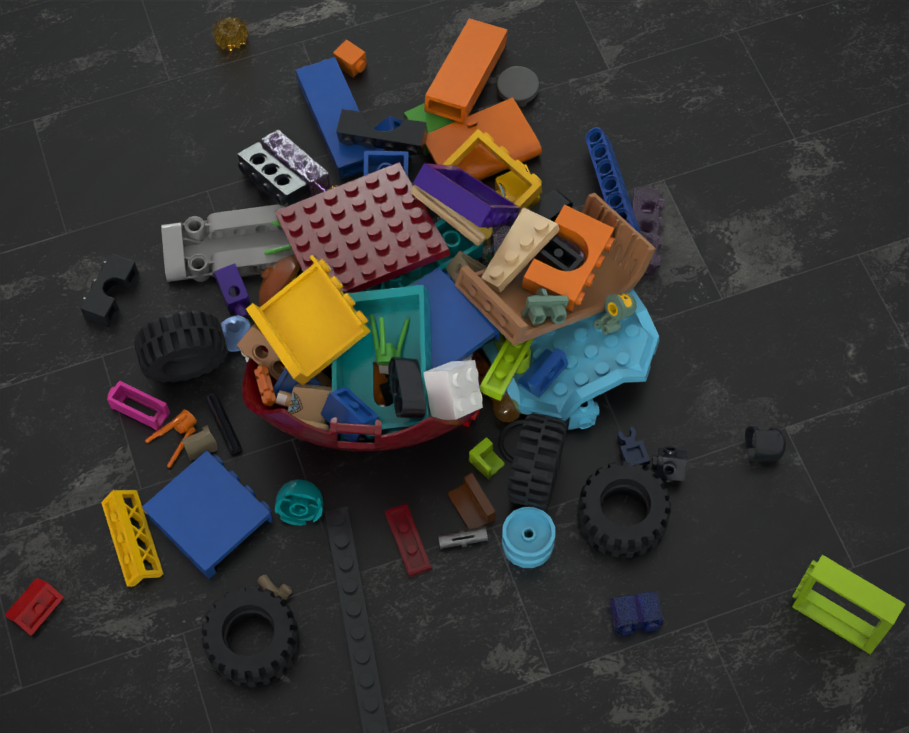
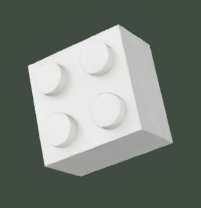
(453, 390)

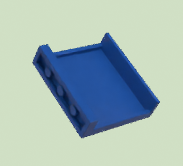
(455, 322)
(207, 512)

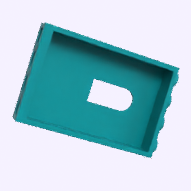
(356, 365)

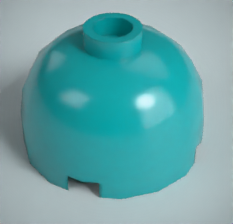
(299, 502)

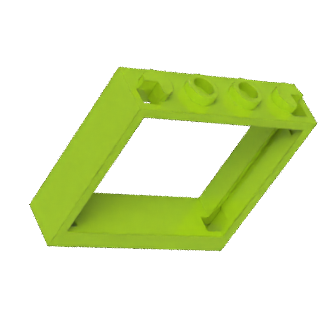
(853, 589)

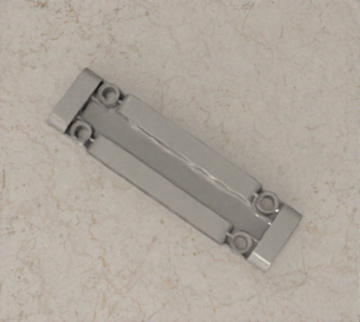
(222, 241)

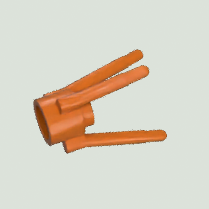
(182, 423)

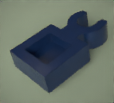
(633, 450)

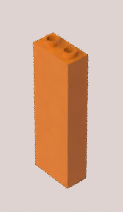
(465, 70)

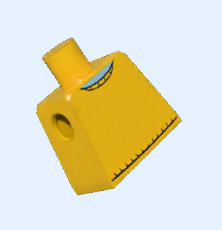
(512, 187)

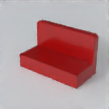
(34, 606)

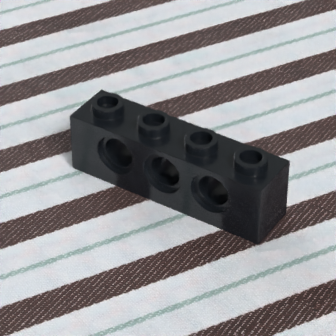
(273, 175)

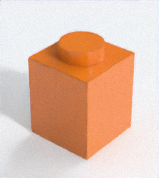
(350, 58)

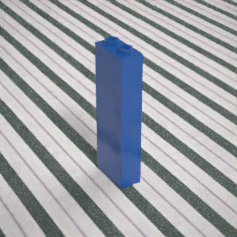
(326, 96)

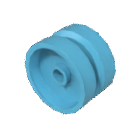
(528, 537)

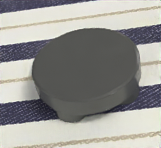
(518, 83)

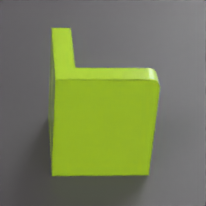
(485, 459)

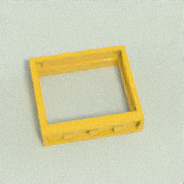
(502, 155)

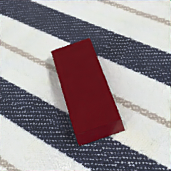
(408, 540)

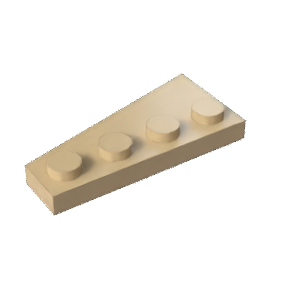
(518, 248)

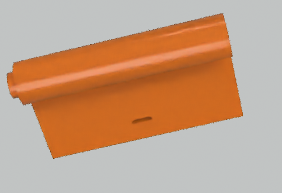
(503, 123)

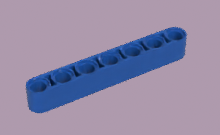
(610, 176)

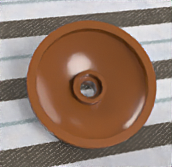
(277, 278)

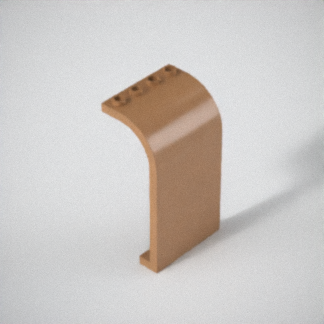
(619, 273)

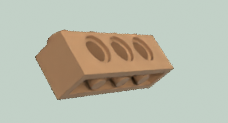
(251, 347)

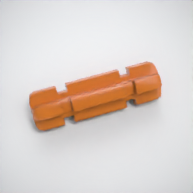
(265, 386)

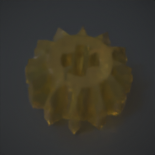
(230, 32)

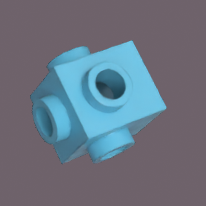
(583, 416)

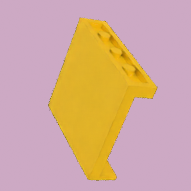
(310, 322)

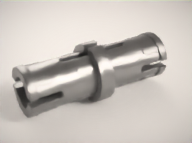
(480, 535)

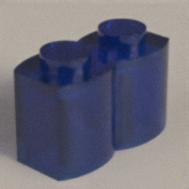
(636, 612)

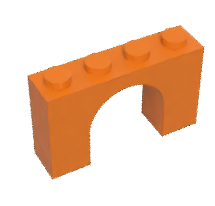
(591, 238)

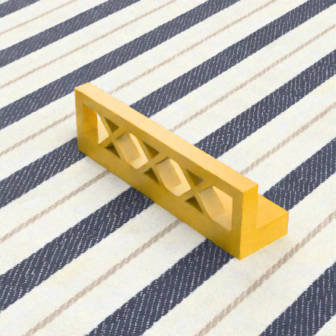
(125, 536)

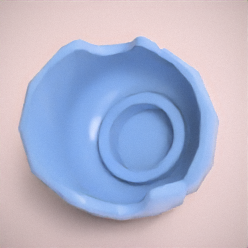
(234, 329)

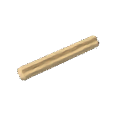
(450, 216)

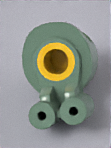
(617, 308)

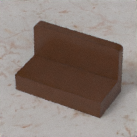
(472, 503)

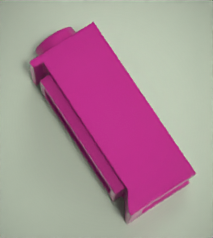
(122, 391)

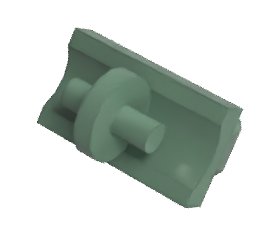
(545, 305)

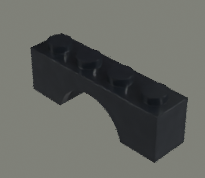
(407, 137)

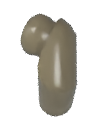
(265, 583)

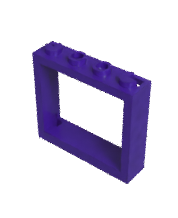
(466, 195)

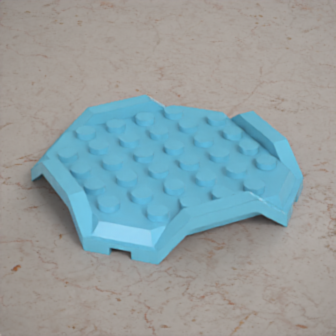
(594, 361)

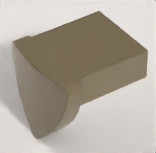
(199, 443)

